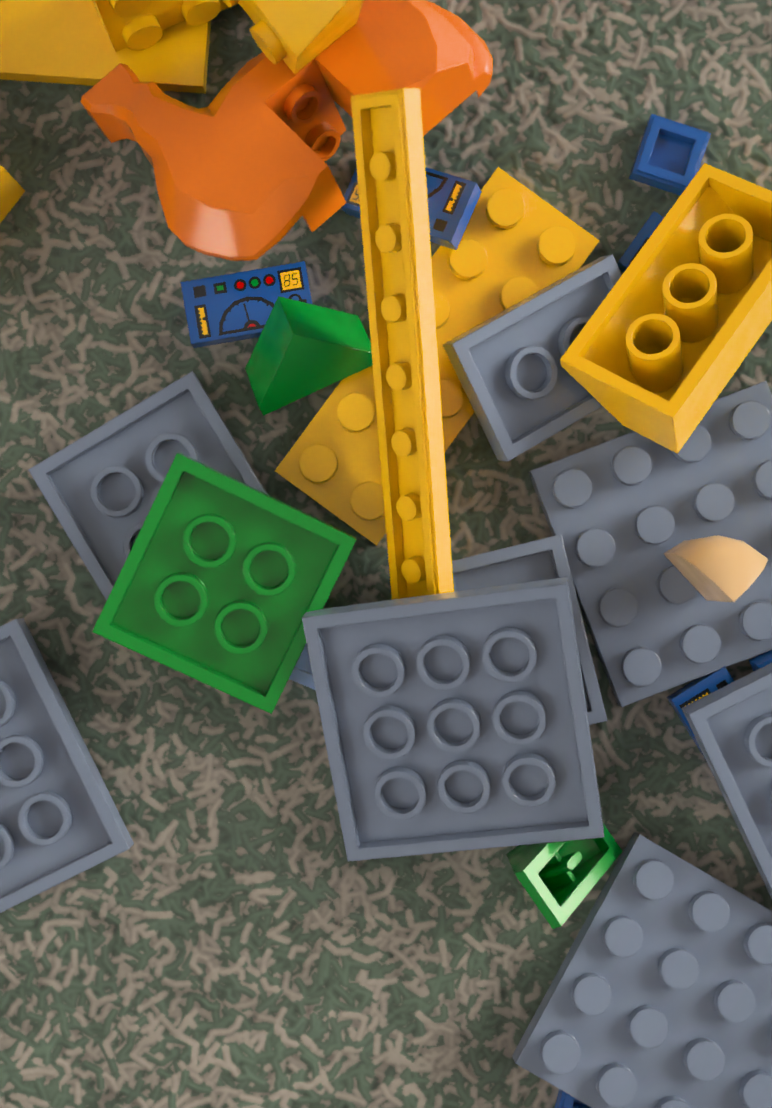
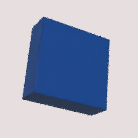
(669, 154)

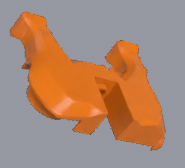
(258, 153)

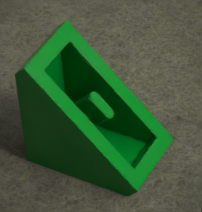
(304, 352)
(562, 872)

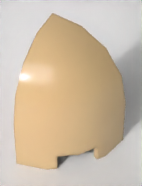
(718, 566)

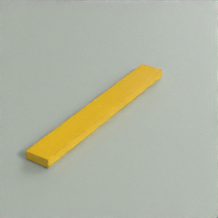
(403, 339)

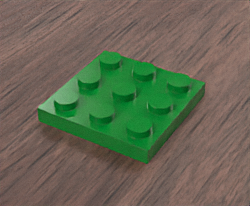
(223, 583)

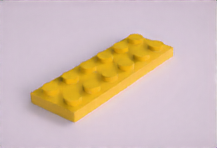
(505, 255)

